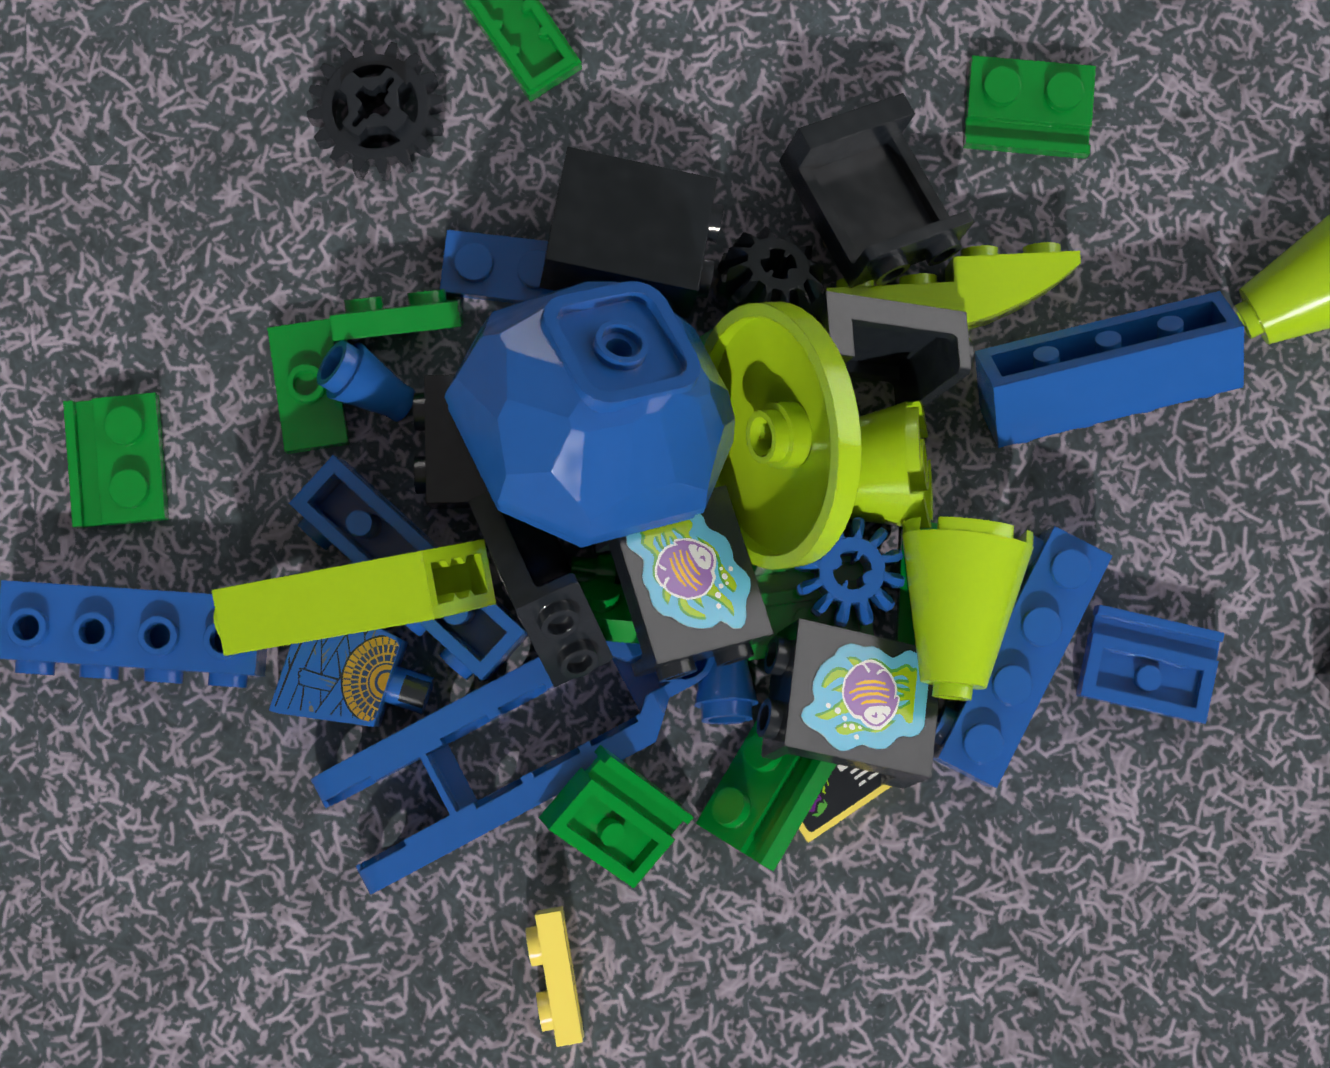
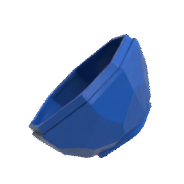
(593, 412)

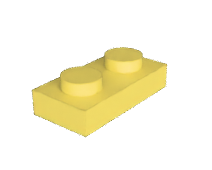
(559, 1004)

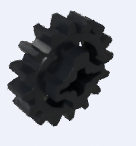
(359, 130)

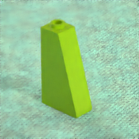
(353, 598)

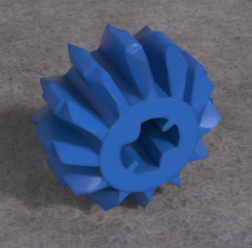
(867, 584)

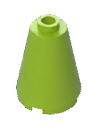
(1291, 292)
(894, 467)
(962, 598)

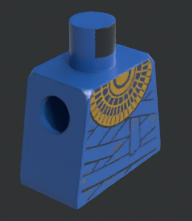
(349, 679)

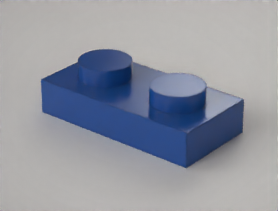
(492, 267)

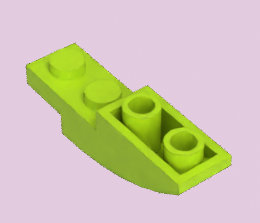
(980, 282)

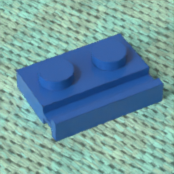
(1150, 664)

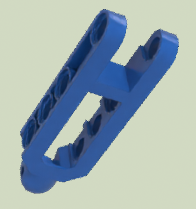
(472, 817)

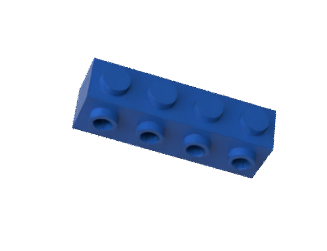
(1110, 369)
(366, 526)
(1055, 591)
(115, 630)

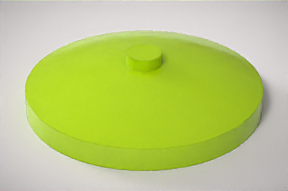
(794, 432)

